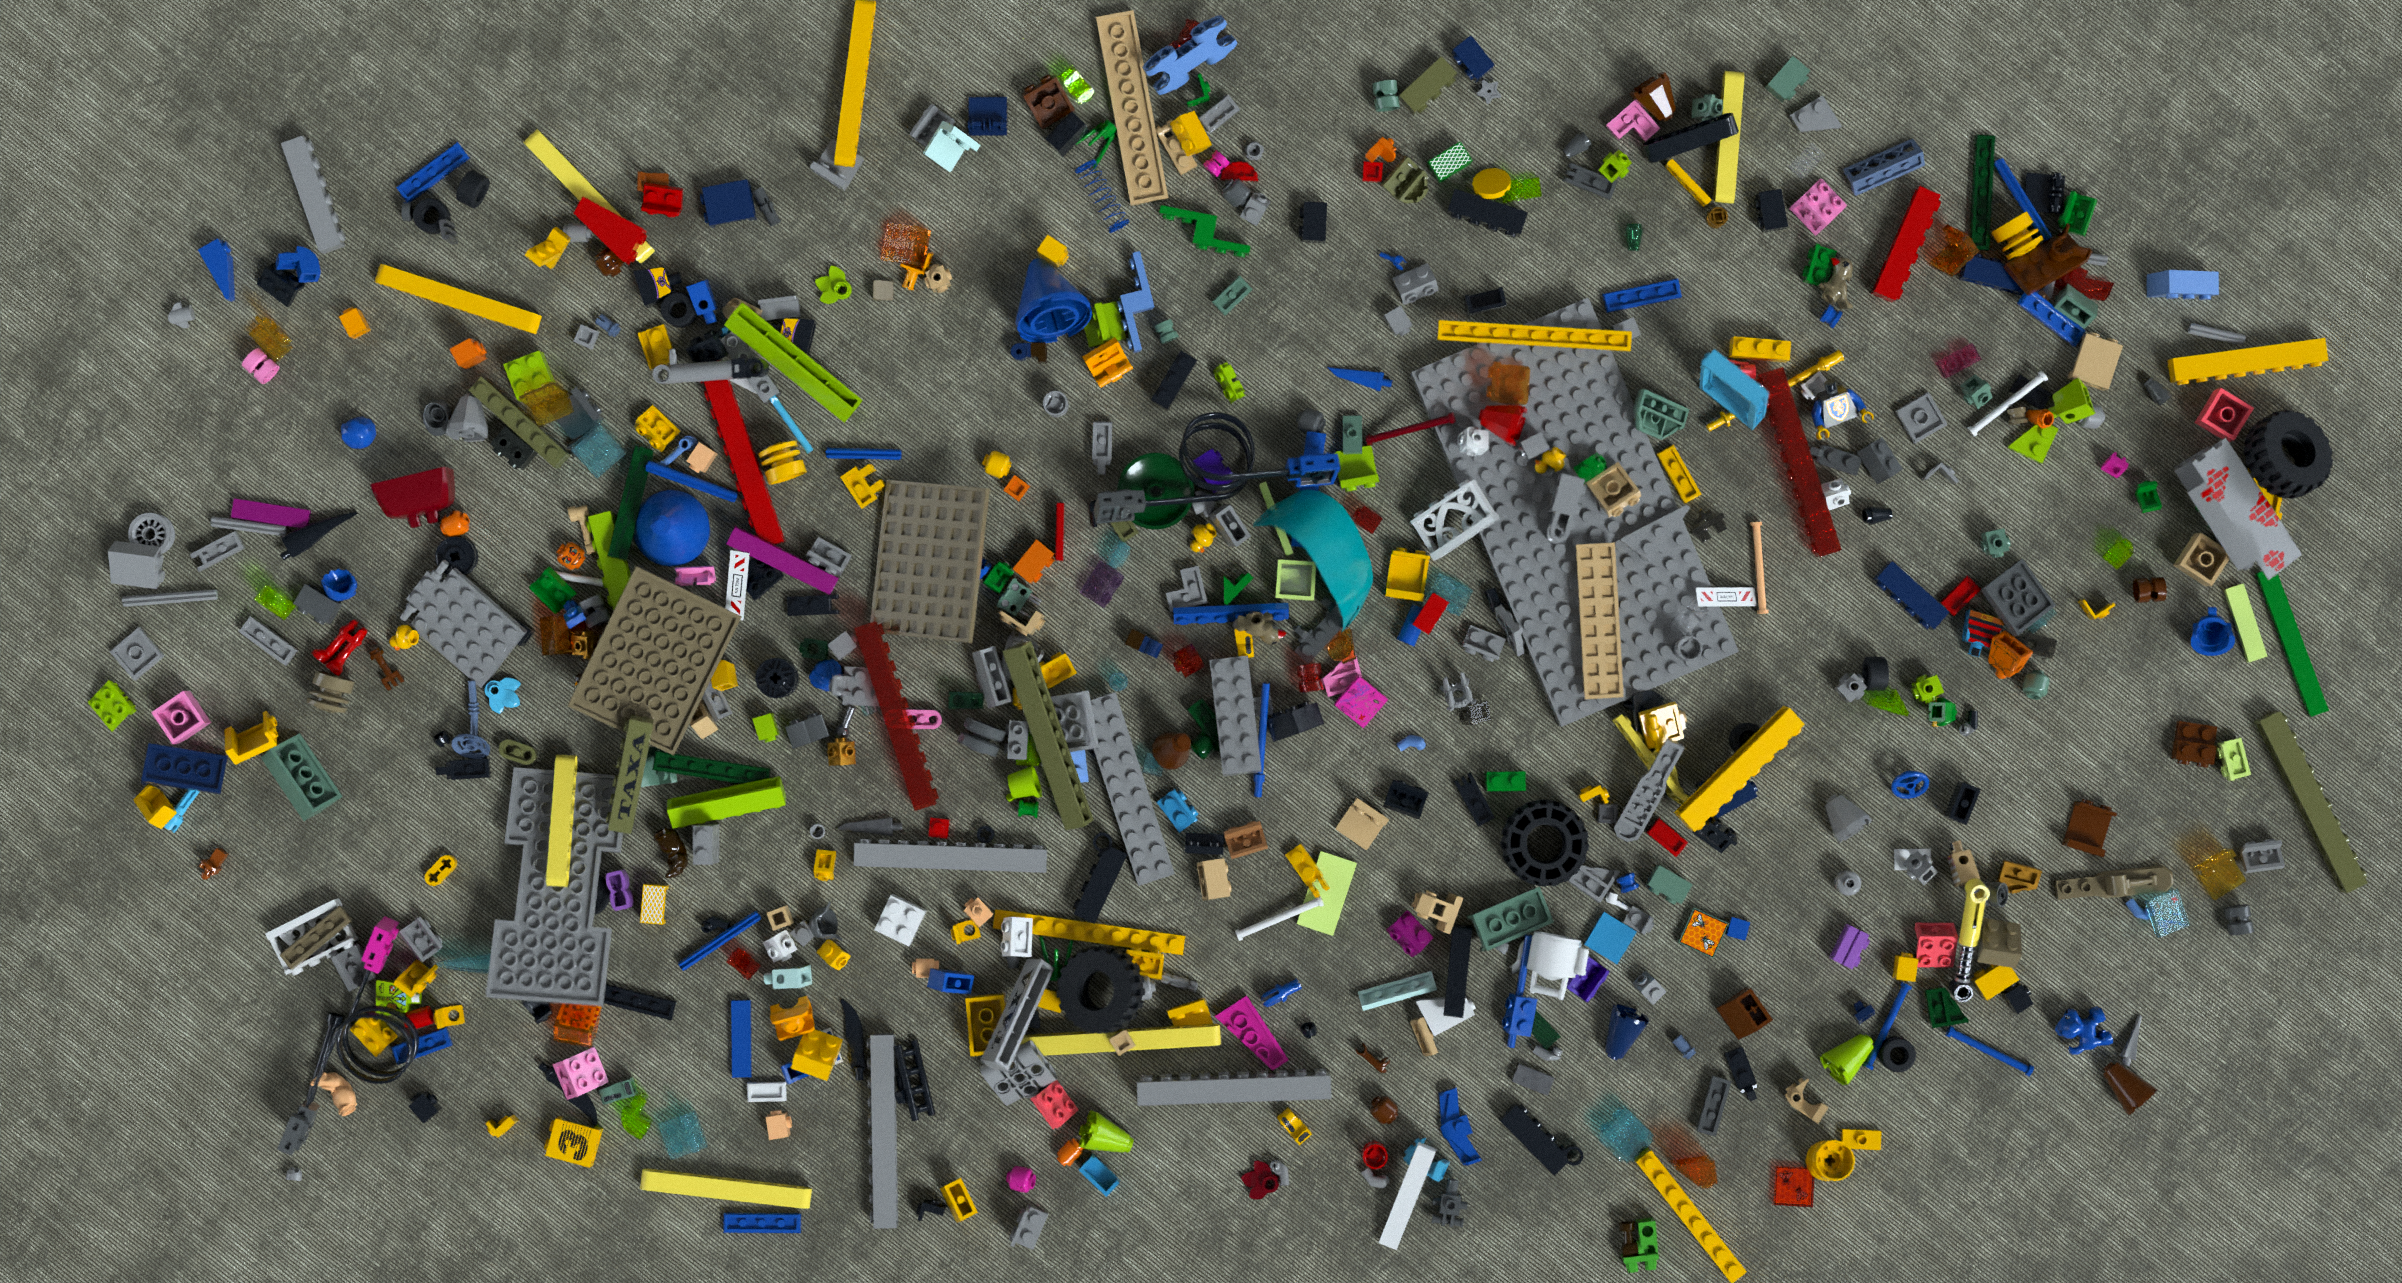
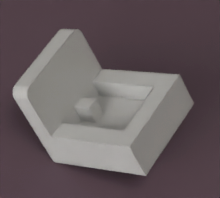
(1255, 208)
(1649, 987)

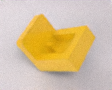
(1589, 792)
(833, 954)

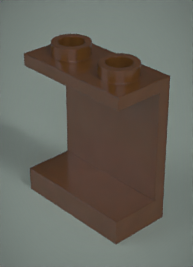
(2088, 827)

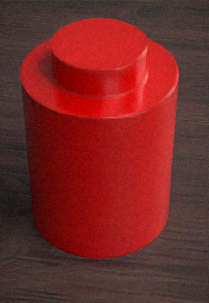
(421, 1016)

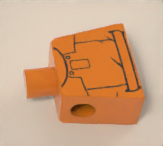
(2008, 655)

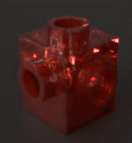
(1187, 660)

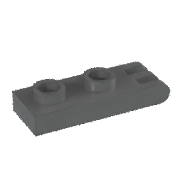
(1590, 181)

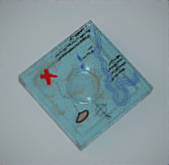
(2167, 913)

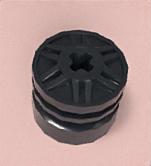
(783, 668)

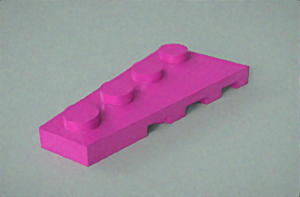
(1249, 1027)

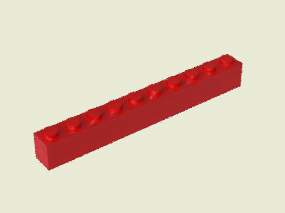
(743, 461)

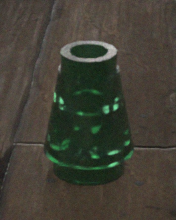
(1633, 236)

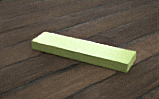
(1281, 533)
(2245, 622)

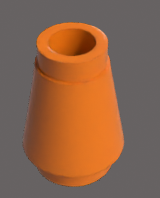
(2041, 418)

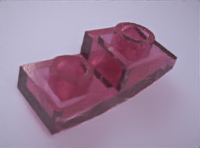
(1958, 360)

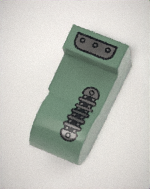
(618, 1091)

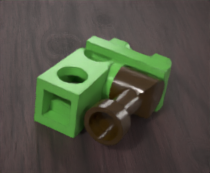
(1639, 1250)

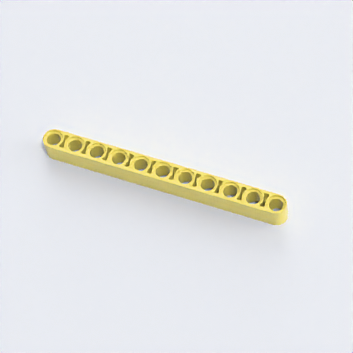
(1143, 1038)

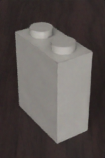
(136, 565)
(706, 844)

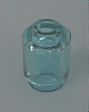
(1118, 554)

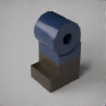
(1022, 351)
(1143, 644)

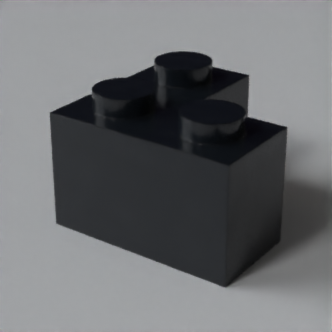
(1294, 720)

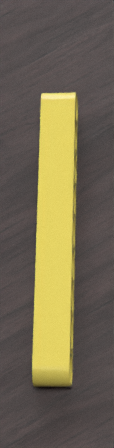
(573, 179)
(726, 1188)

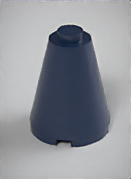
(1623, 1030)

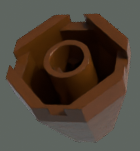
(1656, 97)

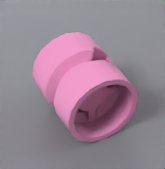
(263, 368)

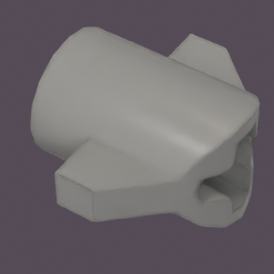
(181, 315)
(1205, 507)

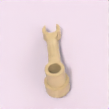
(580, 514)

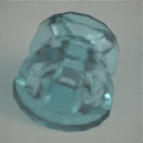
(1120, 683)

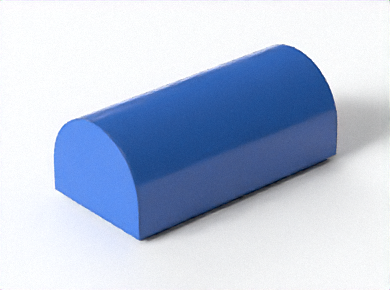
(1409, 633)

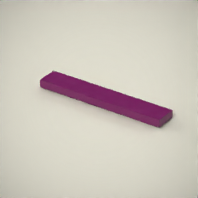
(782, 560)

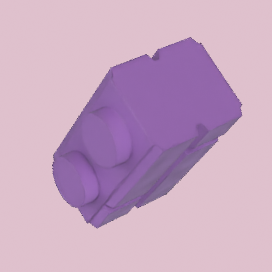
(1849, 946)

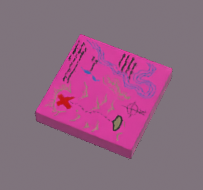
(1361, 701)

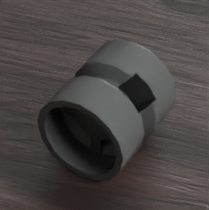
(1997, 893)
(2241, 926)

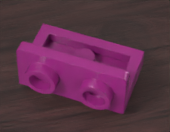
(1409, 934)

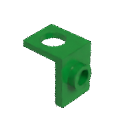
(1205, 89)

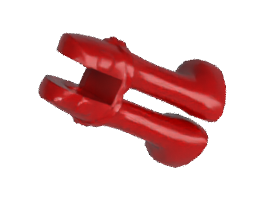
(326, 654)

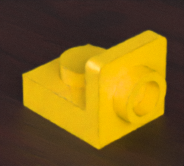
(824, 865)
(505, 1124)

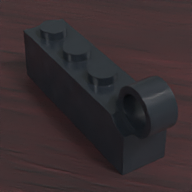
(1103, 877)
(1536, 1141)

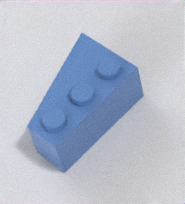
(2183, 284)

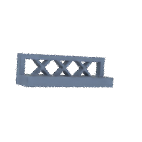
(1887, 169)

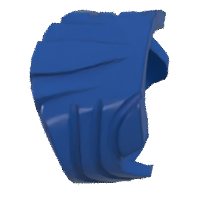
(823, 672)

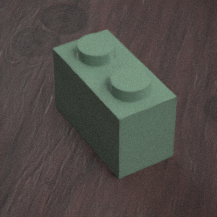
(1787, 79)
(2076, 306)
(1669, 884)

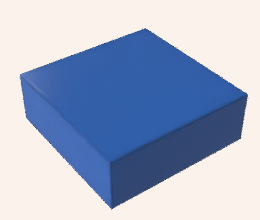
(1738, 928)

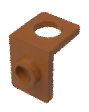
(655, 178)

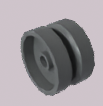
(981, 736)

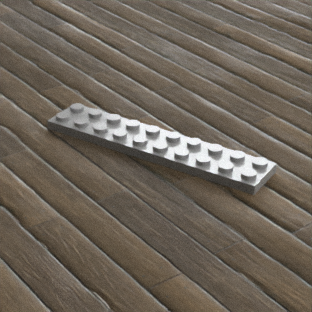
(1129, 792)

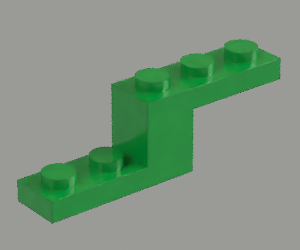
(1204, 231)

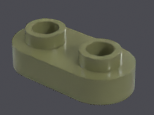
(518, 751)

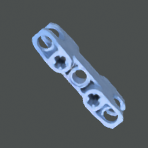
(1189, 55)

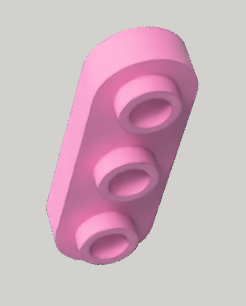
(923, 718)

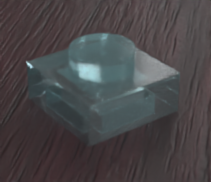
(1151, 767)

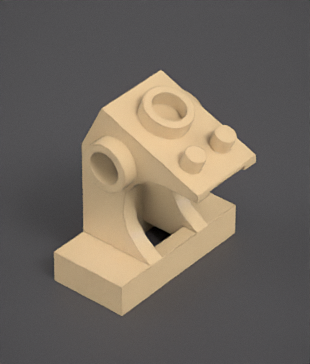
(1425, 903)
(1814, 1111)

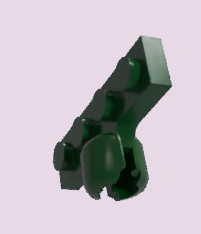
(1208, 739)

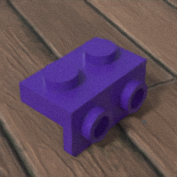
(1587, 985)

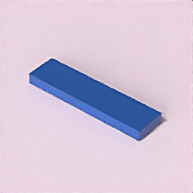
(433, 172)
(1642, 295)
(2052, 318)
(741, 1038)
(761, 1222)

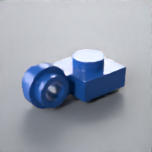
(574, 613)

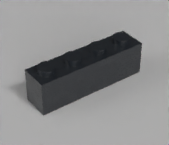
(1487, 213)

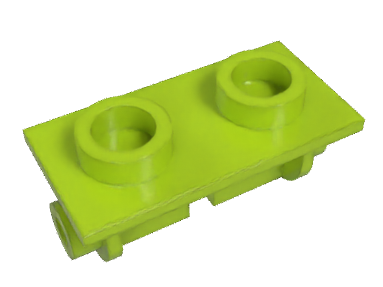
(1231, 390)

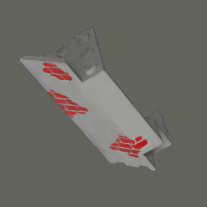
(2237, 509)

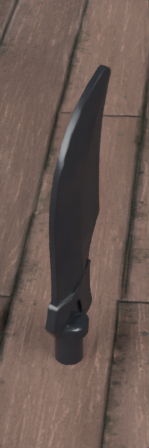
(854, 1037)
(582, 1102)

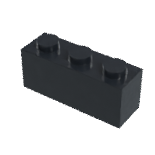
(1174, 380)

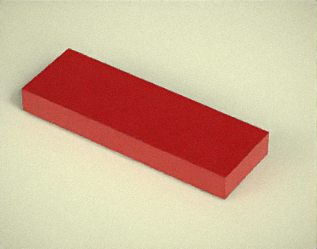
(1060, 517)

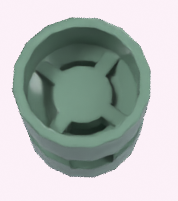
(1385, 94)

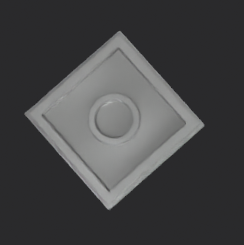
(1920, 417)
(137, 653)

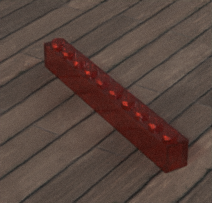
(1799, 463)
(895, 715)

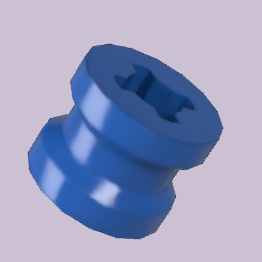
(1831, 316)
(1627, 882)

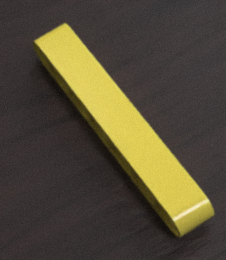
(1729, 147)
(561, 820)

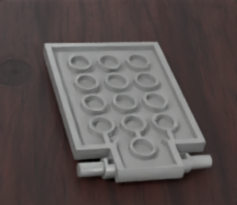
(462, 623)

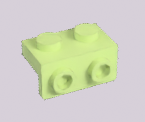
(2233, 759)

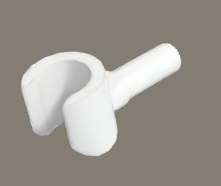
(1612, 899)

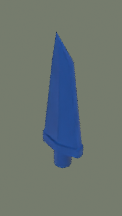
(1366, 378)

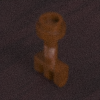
(390, 676)

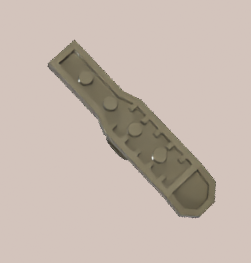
(2116, 883)

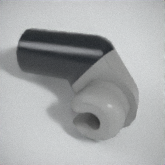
(1971, 725)

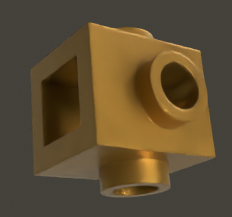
(584, 643)
(841, 752)

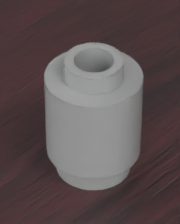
(578, 232)

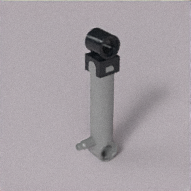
(709, 371)

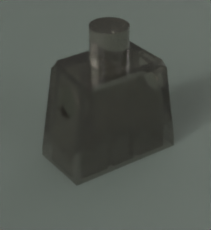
(2043, 648)

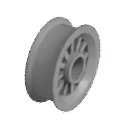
(169, 531)

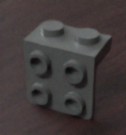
(583, 418)

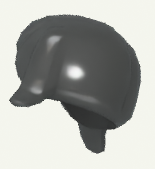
(826, 931)

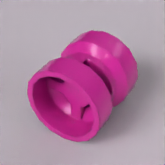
(1212, 164)

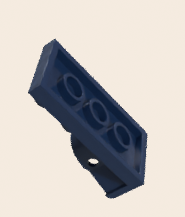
(184, 769)

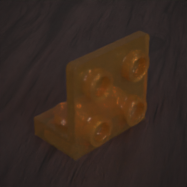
(905, 244)
(1956, 253)

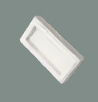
(766, 1091)

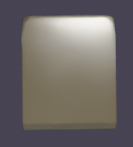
(883, 290)

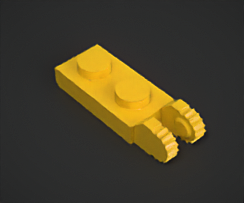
(1306, 869)

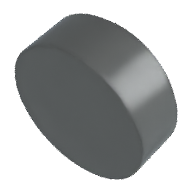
(407, 211)

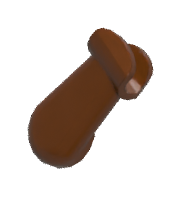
(1378, 1065)

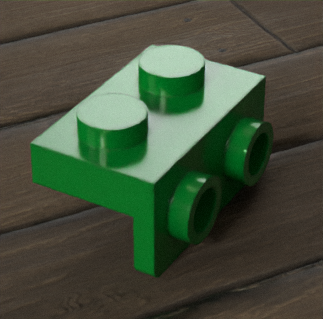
(2077, 213)

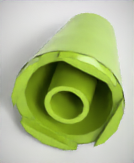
(1847, 1058)

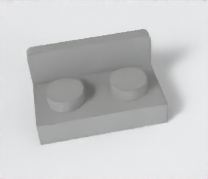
(1483, 643)

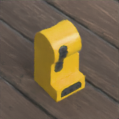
(1244, 643)
(1294, 1126)

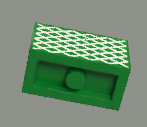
(1449, 162)

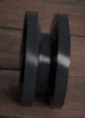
(461, 545)

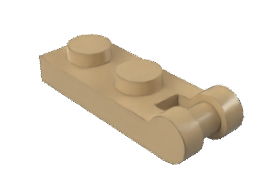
(1174, 149)

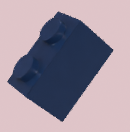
(1472, 59)

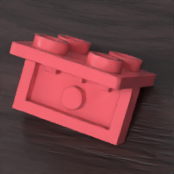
(1054, 1104)

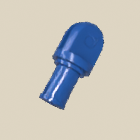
(1280, 993)

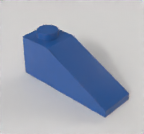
(220, 264)

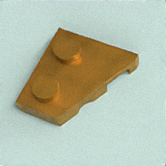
(2019, 876)

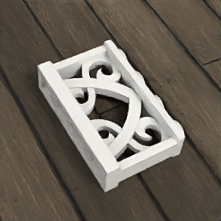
(1480, 522)
(286, 934)

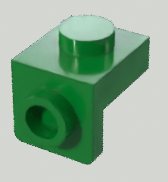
(1591, 467)
(2148, 496)
(998, 576)

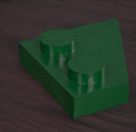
(1942, 1008)

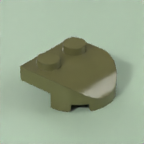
(1407, 182)

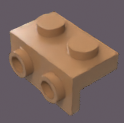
(1245, 839)

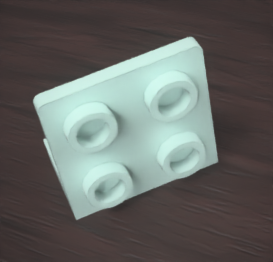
(948, 145)

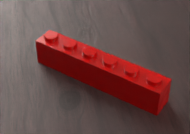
(1905, 244)

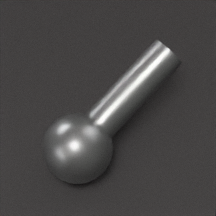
(842, 730)

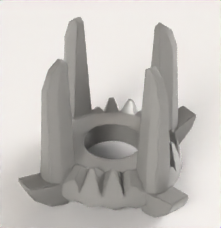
(1449, 690)

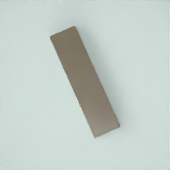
(315, 937)

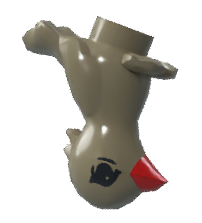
(1836, 289)
(1259, 625)

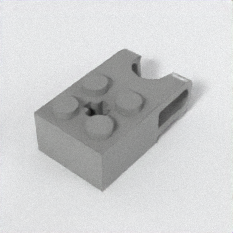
(1564, 506)

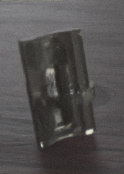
(1701, 531)

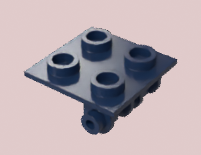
(987, 116)

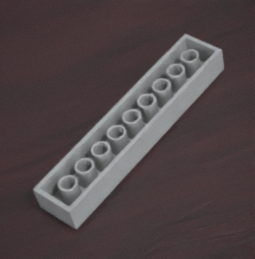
(1233, 1088)

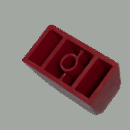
(416, 495)

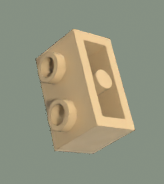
(1213, 879)

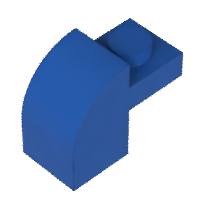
(303, 261)

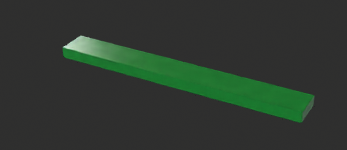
(2292, 644)

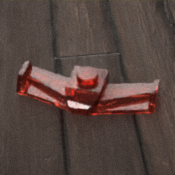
(2089, 287)

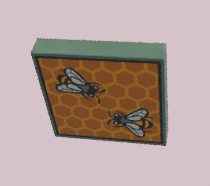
(1703, 932)

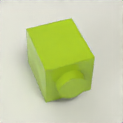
(766, 727)

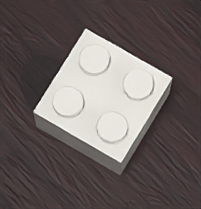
(900, 920)

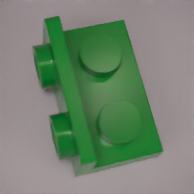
(1819, 265)
(552, 590)

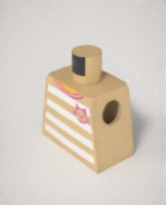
(1961, 872)

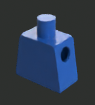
(699, 292)

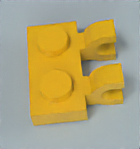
(859, 487)

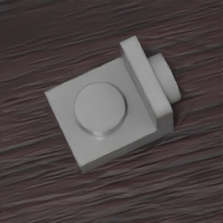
(1639, 920)

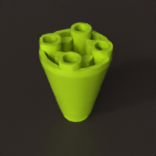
(1103, 1135)

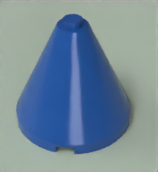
(1050, 305)
(672, 528)

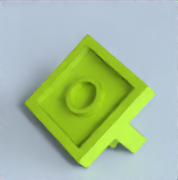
(1104, 324)

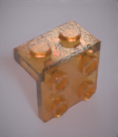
(1508, 384)

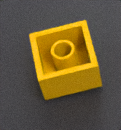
(817, 1054)

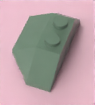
(1658, 415)

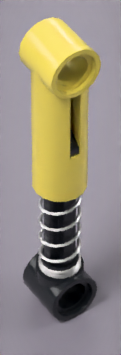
(1969, 937)

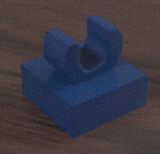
(1863, 1013)

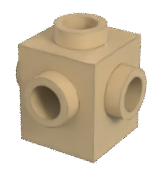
(940, 285)

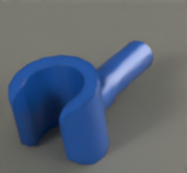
(1396, 260)

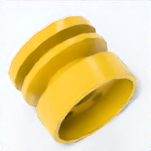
(2017, 236)
(782, 462)
(1840, 1158)

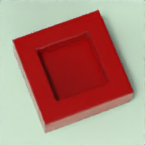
(1372, 172)
(939, 828)

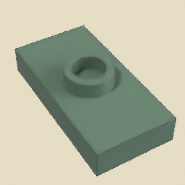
(1232, 295)
(1352, 434)

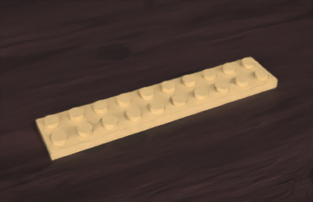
(1132, 107)

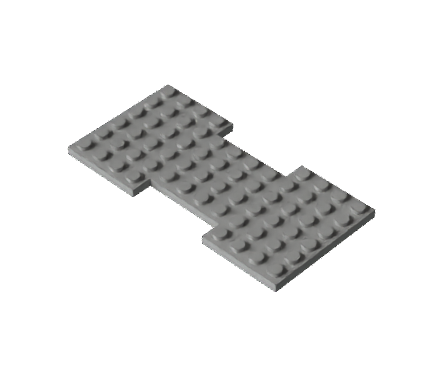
(552, 944)

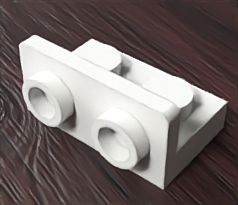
(1017, 936)

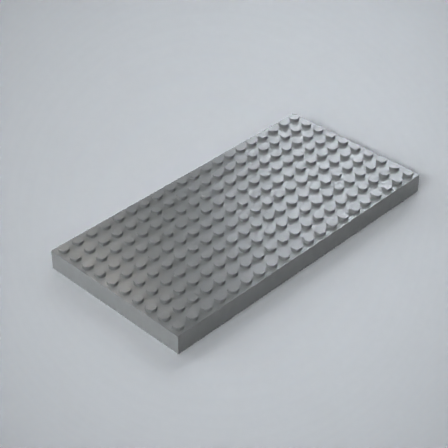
(1582, 410)

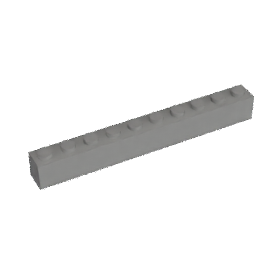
(950, 856)
(883, 1130)

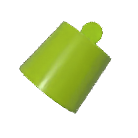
(1024, 784)

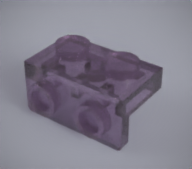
(1102, 584)

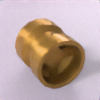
(1713, 217)

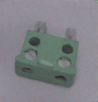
(1013, 597)

